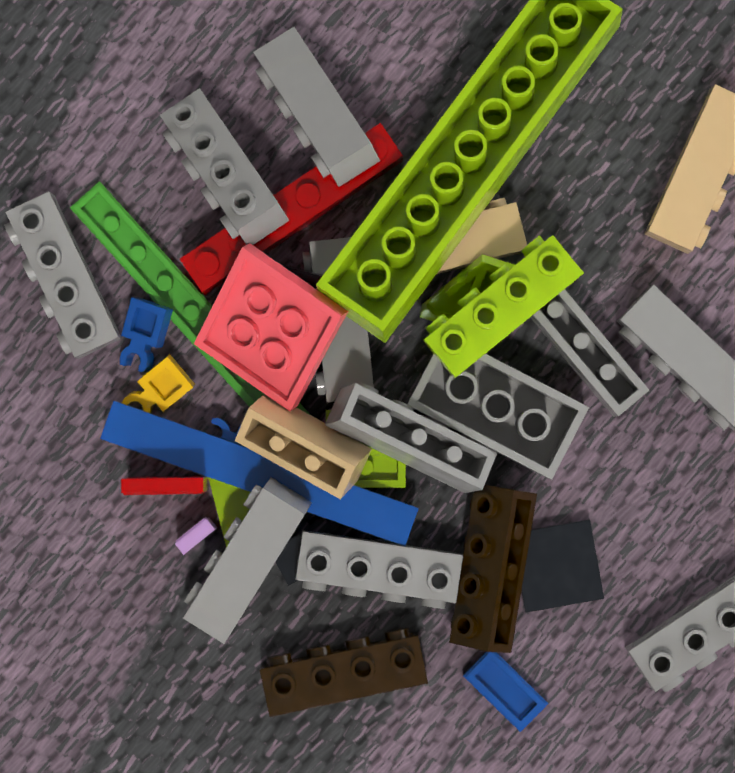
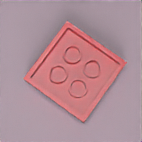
(270, 327)

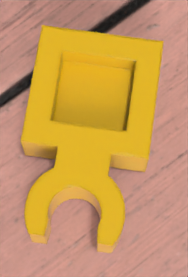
(161, 385)

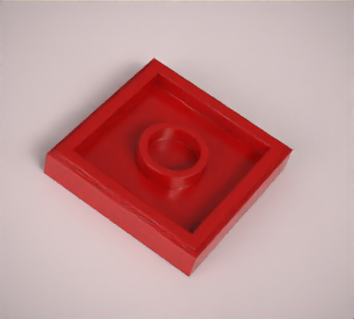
(164, 485)

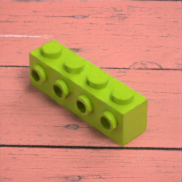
(503, 306)

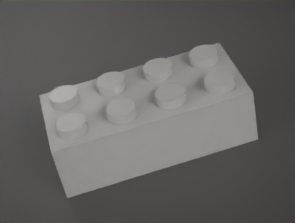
(502, 411)

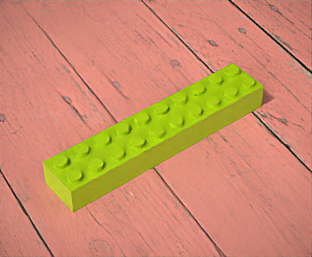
(466, 160)

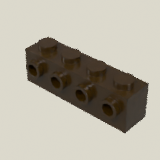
(493, 569)
(344, 673)

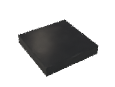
(561, 567)

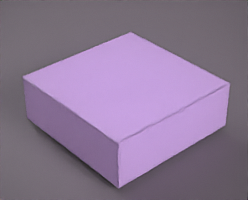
(195, 535)

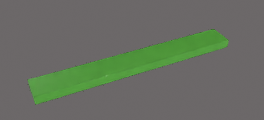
(154, 273)

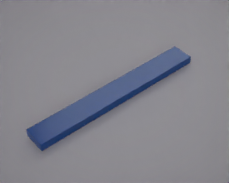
(245, 469)

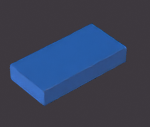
(505, 689)

